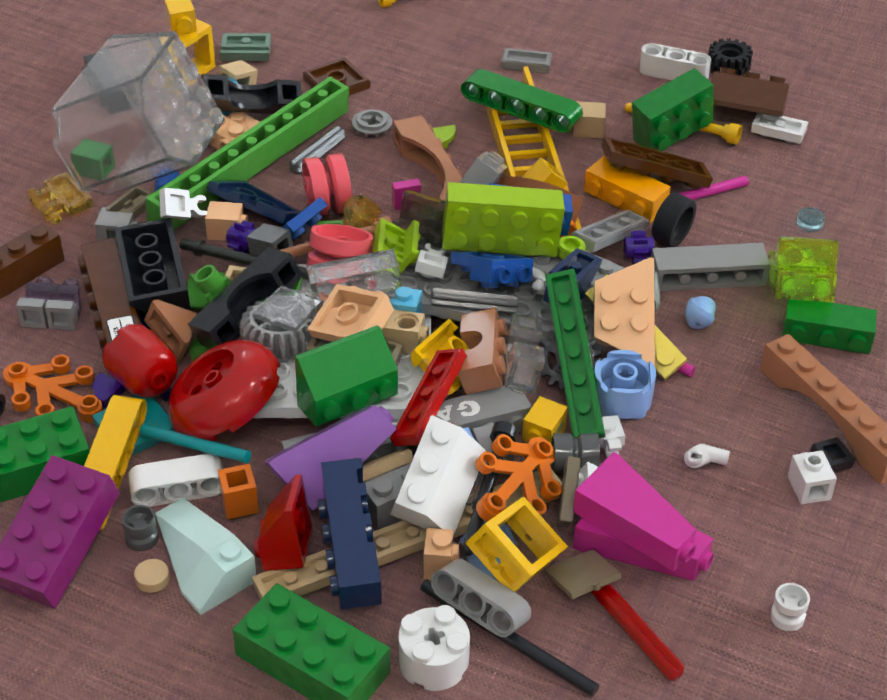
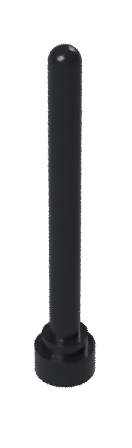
(488, 482)

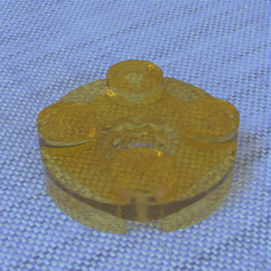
(360, 212)

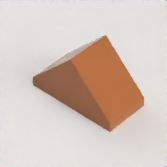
(171, 325)

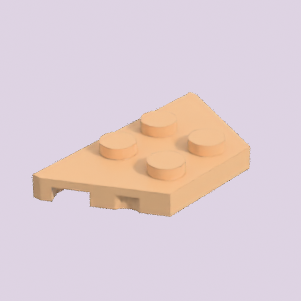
(626, 310)

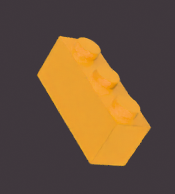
(625, 188)

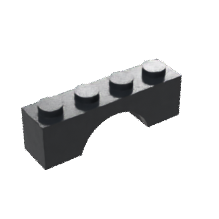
(259, 98)
(222, 316)

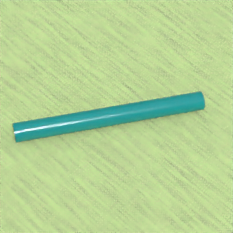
(195, 443)

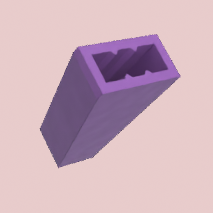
(347, 439)

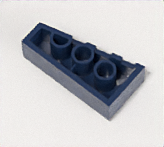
(349, 535)

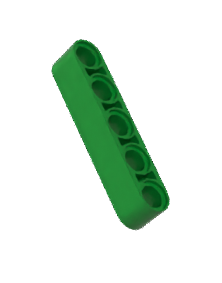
(522, 100)

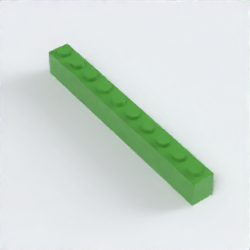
(260, 145)

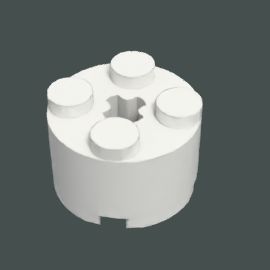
(434, 647)

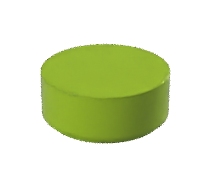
(568, 244)

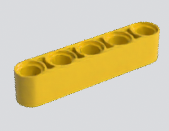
(117, 438)

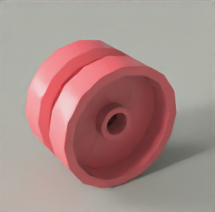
(327, 181)
(337, 242)

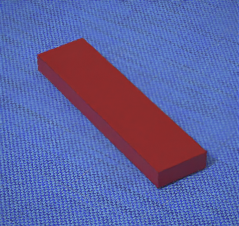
(428, 396)

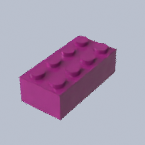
(54, 530)

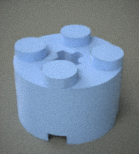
(625, 384)

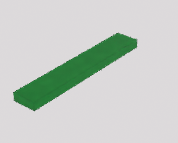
(574, 353)

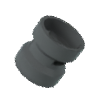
(140, 527)

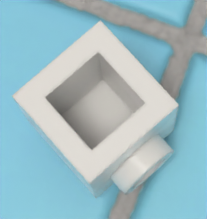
(811, 477)

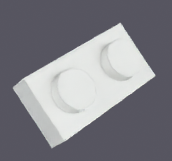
(780, 127)

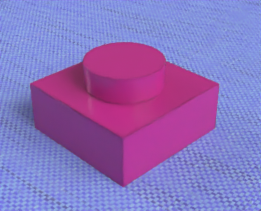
(398, 190)

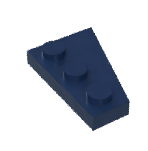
(254, 199)

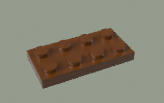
(649, 160)

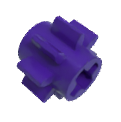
(237, 236)
(638, 246)

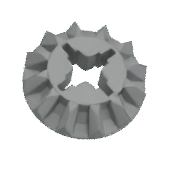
(363, 122)

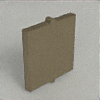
(583, 573)

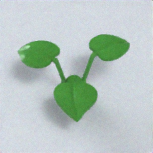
(203, 289)

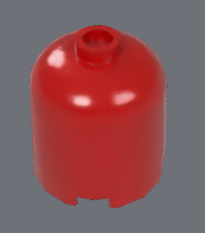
(140, 361)

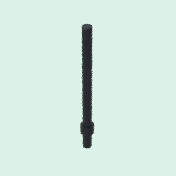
(531, 651)

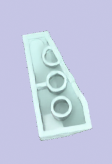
(204, 555)

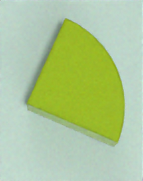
(446, 134)

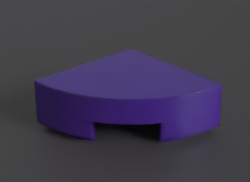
(106, 387)

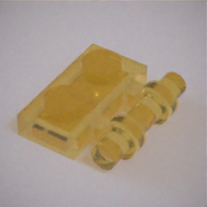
(66, 198)

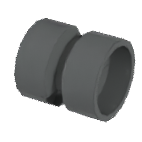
(584, 447)

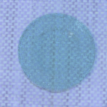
(810, 219)

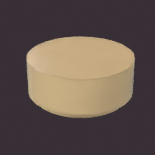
(152, 575)

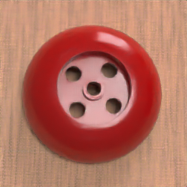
(223, 389)

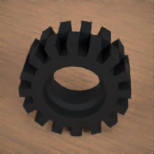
(730, 55)

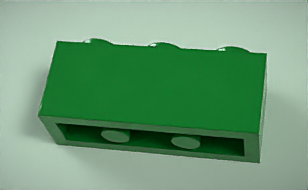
(830, 325)

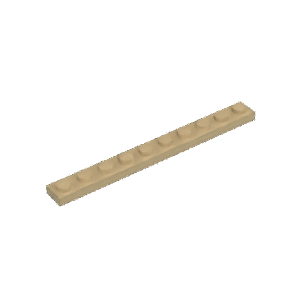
(390, 543)

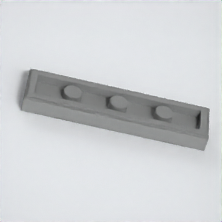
(611, 230)

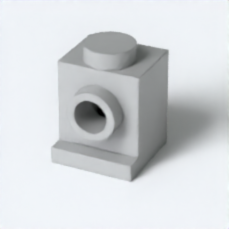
(109, 220)

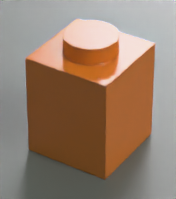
(238, 491)

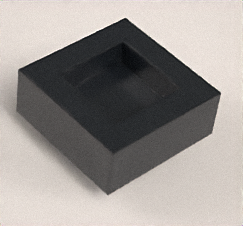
(836, 454)

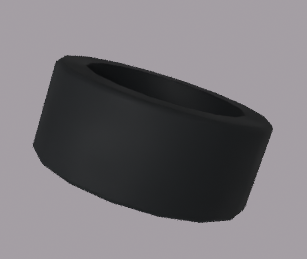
(673, 219)

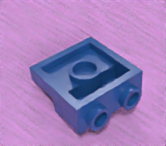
(494, 268)

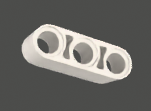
(672, 62)
(175, 479)

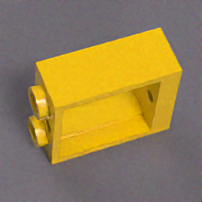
(203, 46)
(514, 567)

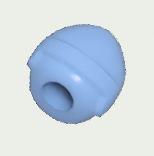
(700, 312)

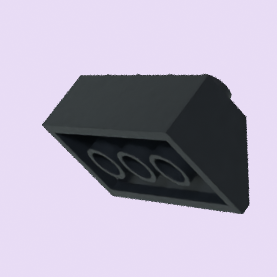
(152, 264)

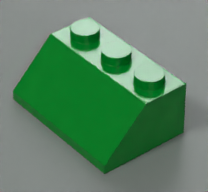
(345, 376)

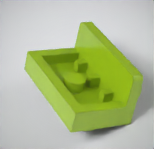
(402, 241)

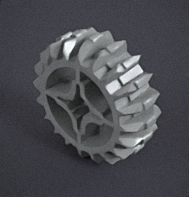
(277, 339)

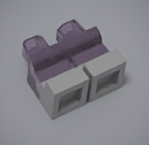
(50, 304)

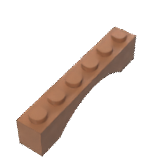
(418, 143)
(795, 368)

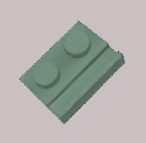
(245, 46)

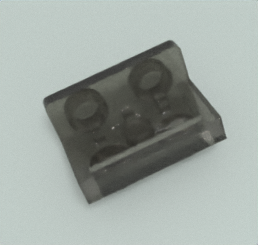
(425, 210)

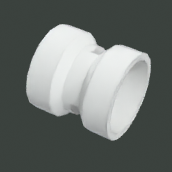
(790, 607)

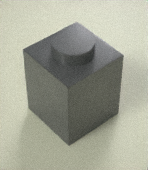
(268, 236)

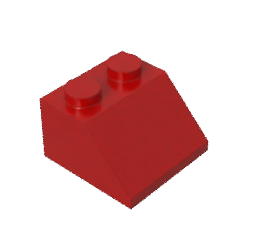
(286, 529)

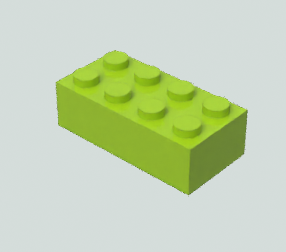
(502, 219)

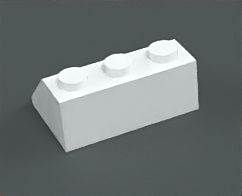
(439, 477)

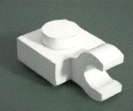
(614, 435)

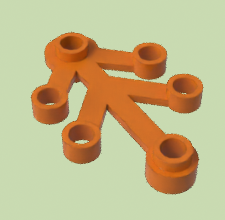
(21, 375)
(537, 454)

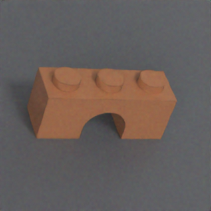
(484, 362)

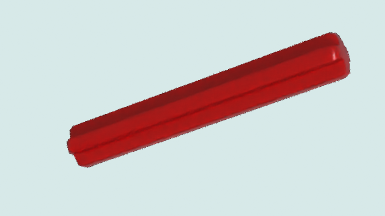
(640, 632)

